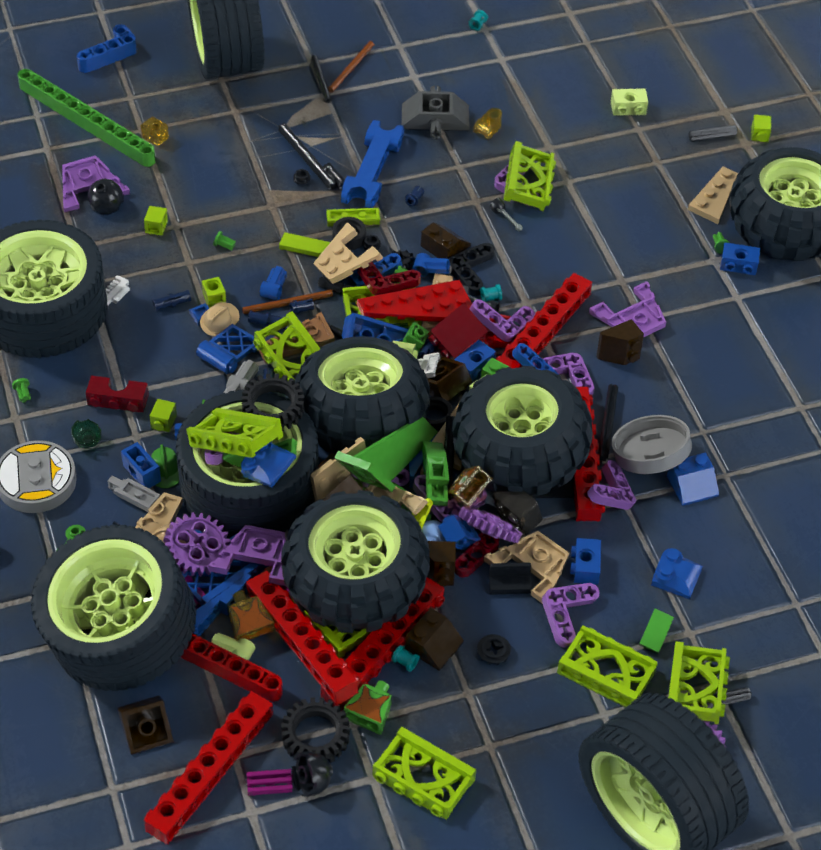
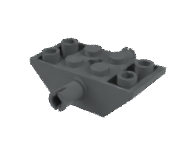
(435, 111)

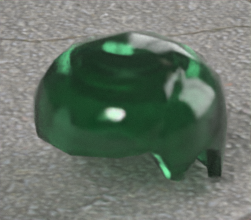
(85, 433)

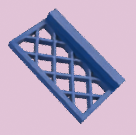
(250, 568)

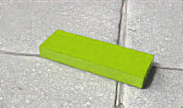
(368, 216)
(302, 244)

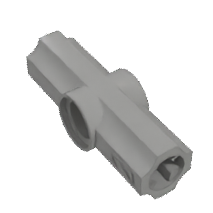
(243, 376)

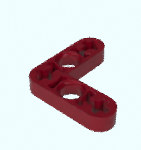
(406, 280)
(474, 563)

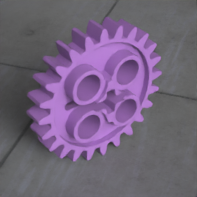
(490, 524)
(196, 542)

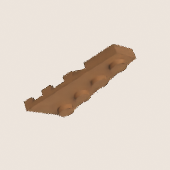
(317, 328)

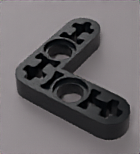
(482, 253)

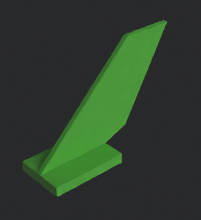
(389, 455)

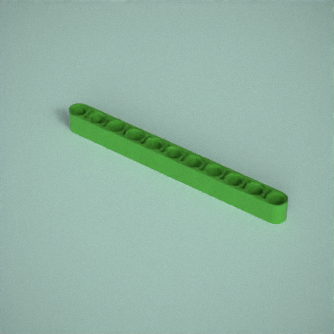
(87, 117)

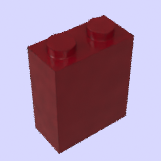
(457, 332)

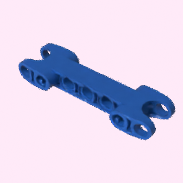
(365, 183)

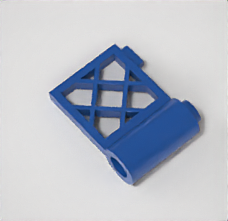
(221, 355)

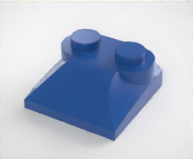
(267, 464)
(676, 573)

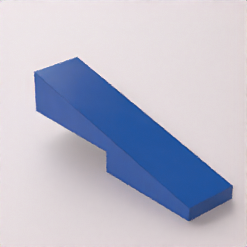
(220, 604)

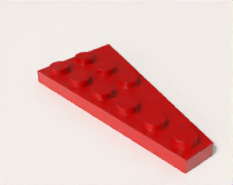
(422, 303)

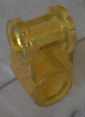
(489, 123)

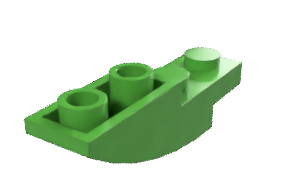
(436, 472)

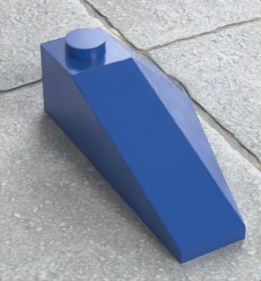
(359, 325)

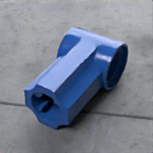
(426, 264)
(273, 285)

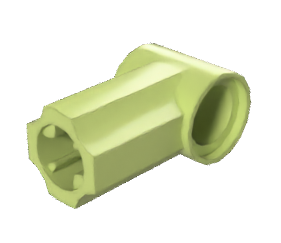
(242, 647)

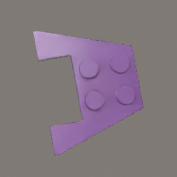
(79, 177)
(645, 313)
(254, 546)

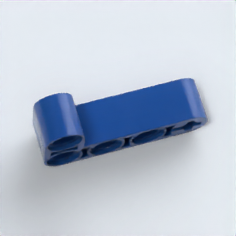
(108, 52)

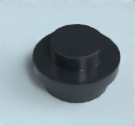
(301, 177)
(371, 240)

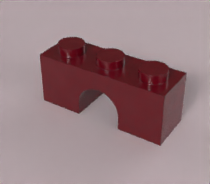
(131, 398)

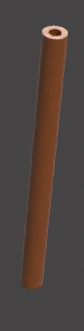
(350, 67)
(286, 302)

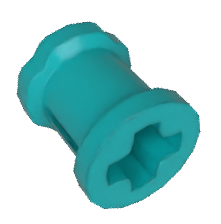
(478, 20)
(491, 293)
(405, 658)

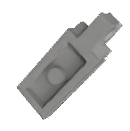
(133, 492)

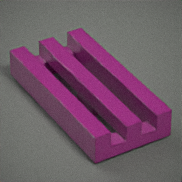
(268, 779)

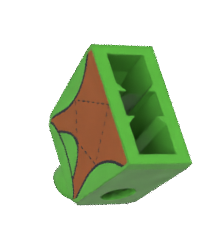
(370, 707)

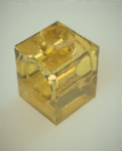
(154, 131)

